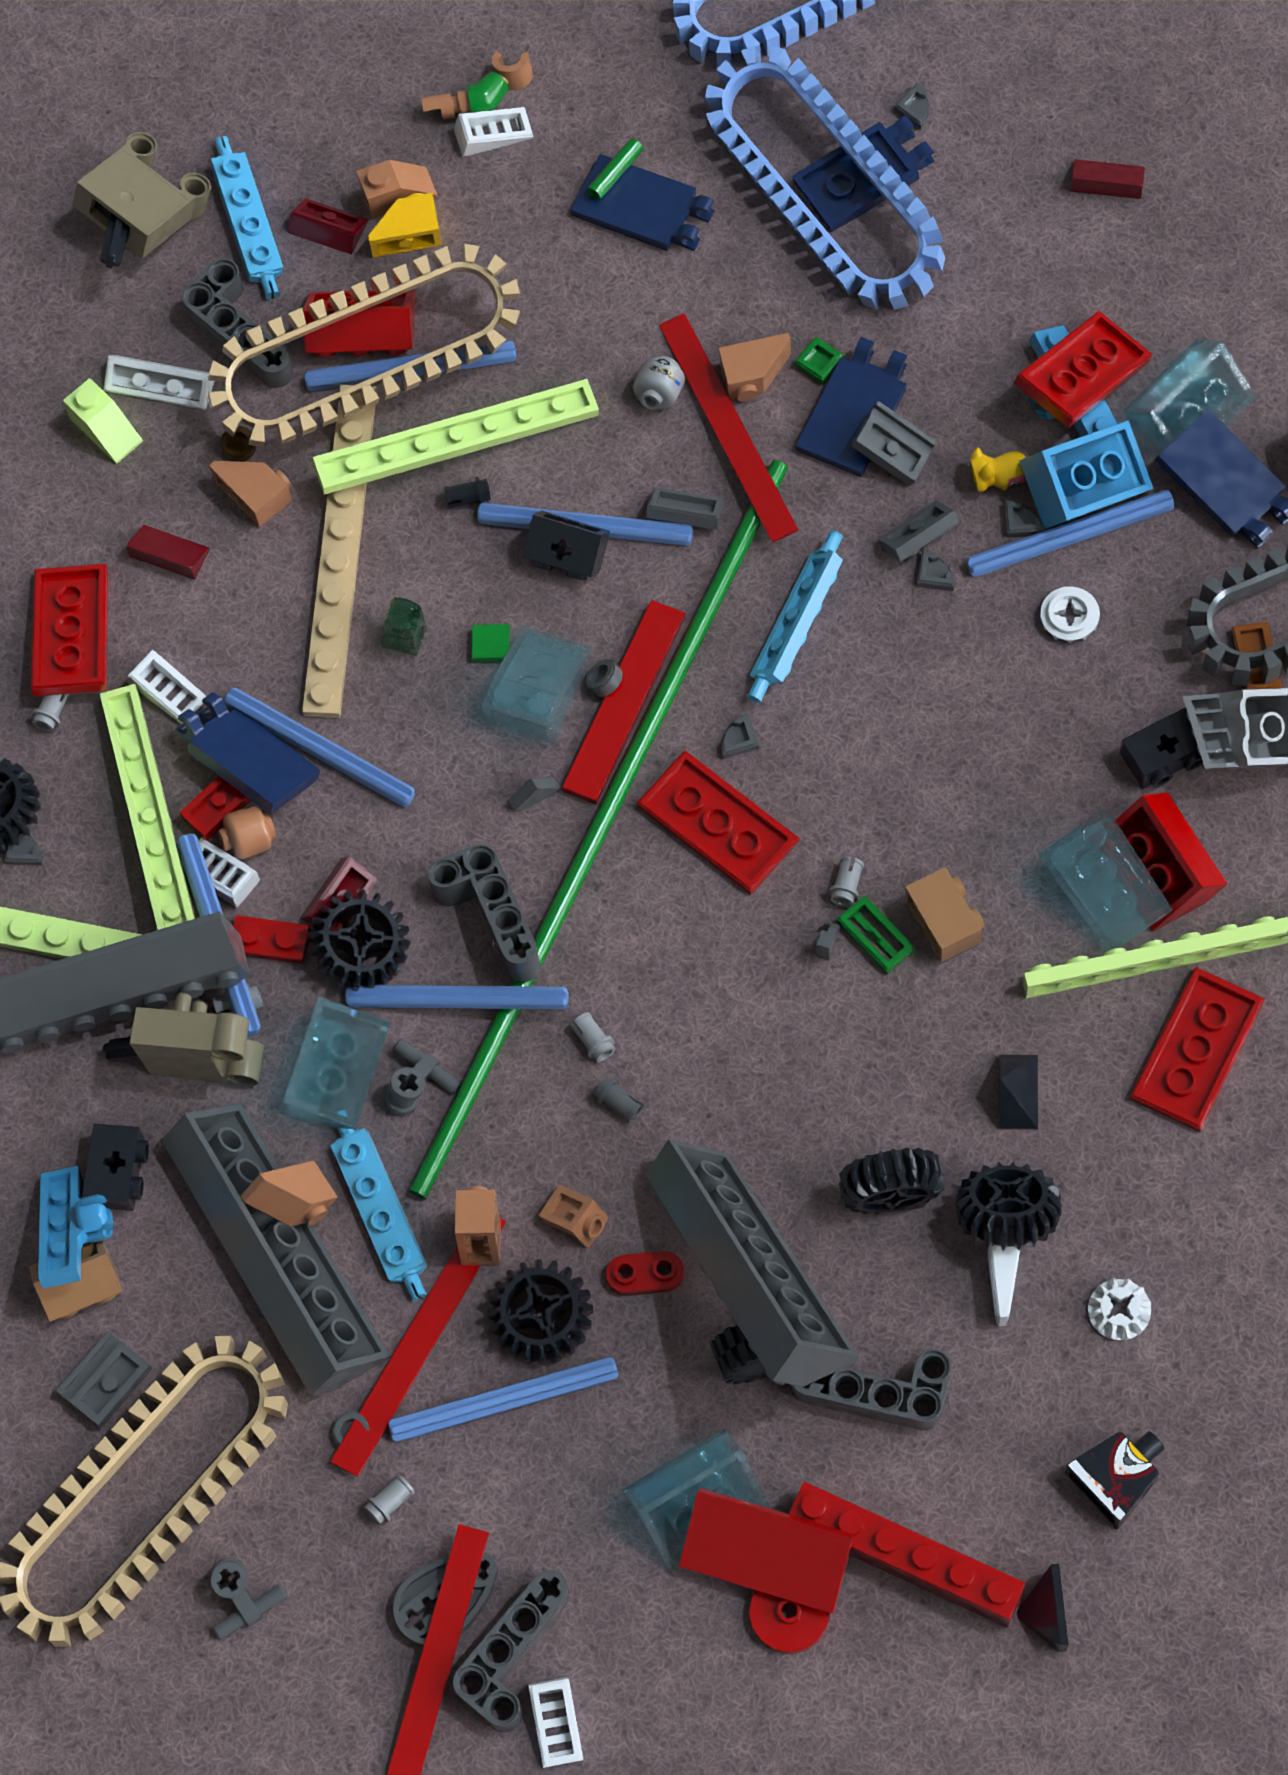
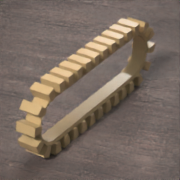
(338, 301)
(9, 1574)

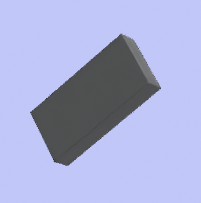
(685, 508)

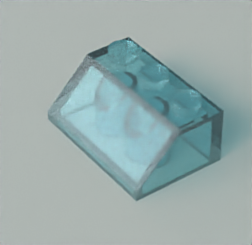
(1193, 383)
(333, 1066)
(668, 1494)

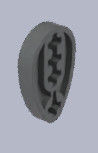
(426, 1585)

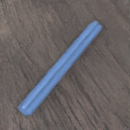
(356, 373)
(618, 526)
(1070, 533)
(321, 748)
(208, 903)
(458, 997)
(503, 1399)

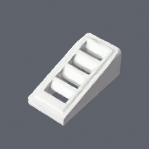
(479, 143)
(155, 661)
(242, 887)
(1002, 1276)
(549, 1687)

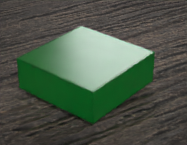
(818, 360)
(490, 643)

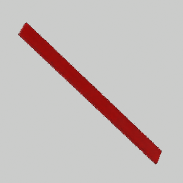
(728, 428)
(405, 1364)
(438, 1651)

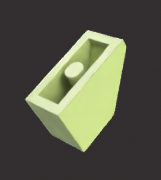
(101, 420)

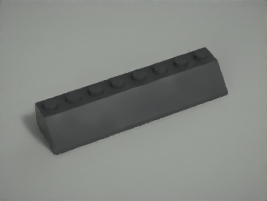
(119, 978)
(280, 1264)
(749, 1264)

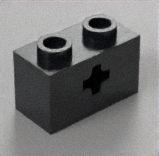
(585, 540)
(1143, 752)
(108, 1147)

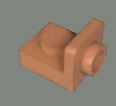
(574, 1215)

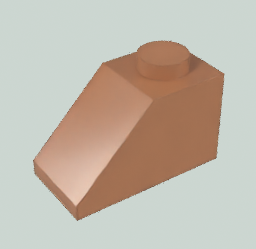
(389, 181)
(753, 365)
(253, 487)
(292, 1194)

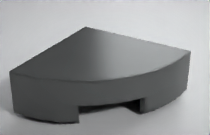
(914, 106)
(1021, 520)
(934, 572)
(739, 737)
(533, 792)
(26, 853)
(826, 940)

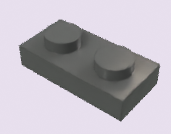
(919, 530)

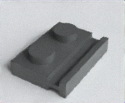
(893, 443)
(104, 1379)

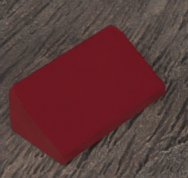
(1107, 179)
(326, 225)
(167, 551)
(344, 877)

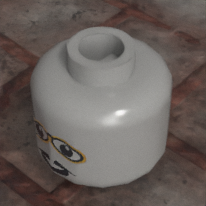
(660, 382)

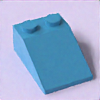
(1086, 474)

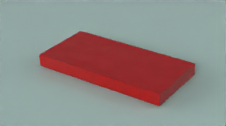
(1083, 369)
(70, 630)
(718, 822)
(1197, 1049)
(766, 1550)

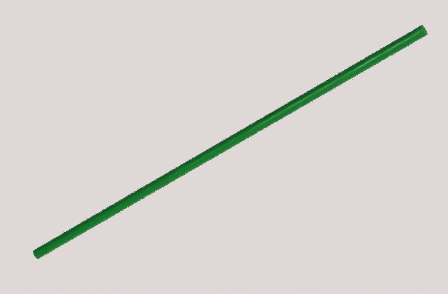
(594, 838)

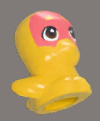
(998, 471)

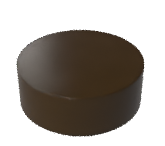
(237, 447)

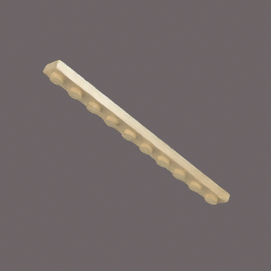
(337, 577)

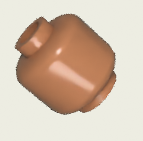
(247, 832)

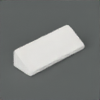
(158, 379)

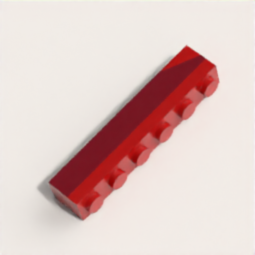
(914, 1556)

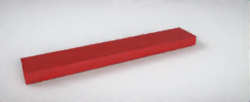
(622, 707)

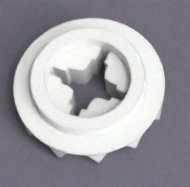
(1082, 604)
(1119, 1326)

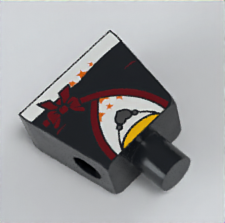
(1117, 1474)

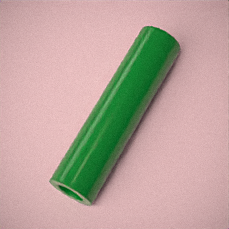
(615, 169)

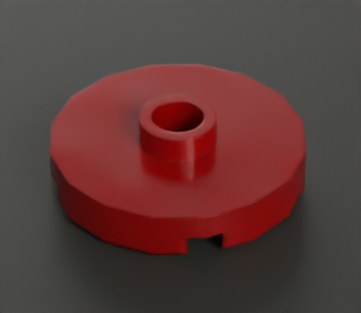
(784, 1633)

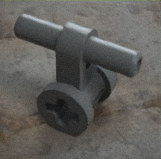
(413, 1079)
(249, 1610)

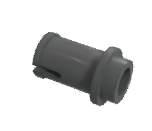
(618, 1099)

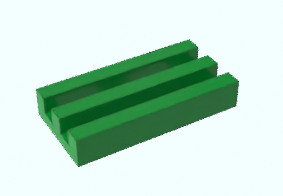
(896, 957)

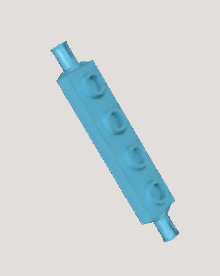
(246, 217)
(796, 617)
(380, 1209)

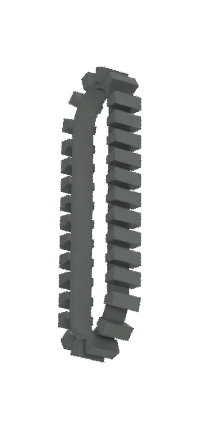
(1213, 598)

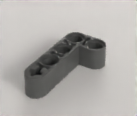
(220, 310)
(498, 913)
(871, 1385)
(518, 1642)

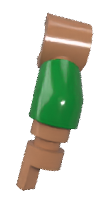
(487, 92)

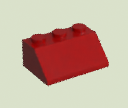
(380, 327)
(1170, 854)

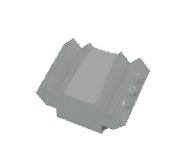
(1240, 728)

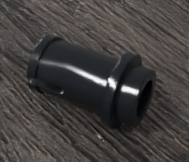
(467, 493)

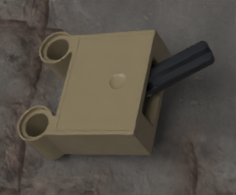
(136, 202)
(191, 1044)

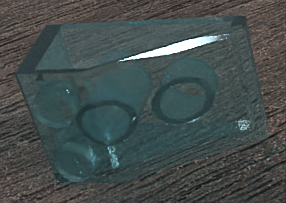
(535, 685)
(1106, 880)

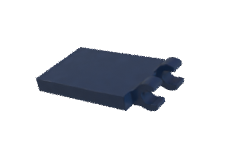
(842, 191)
(645, 207)
(847, 403)
(1225, 478)
(245, 754)

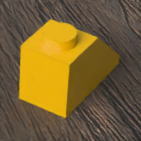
(406, 226)

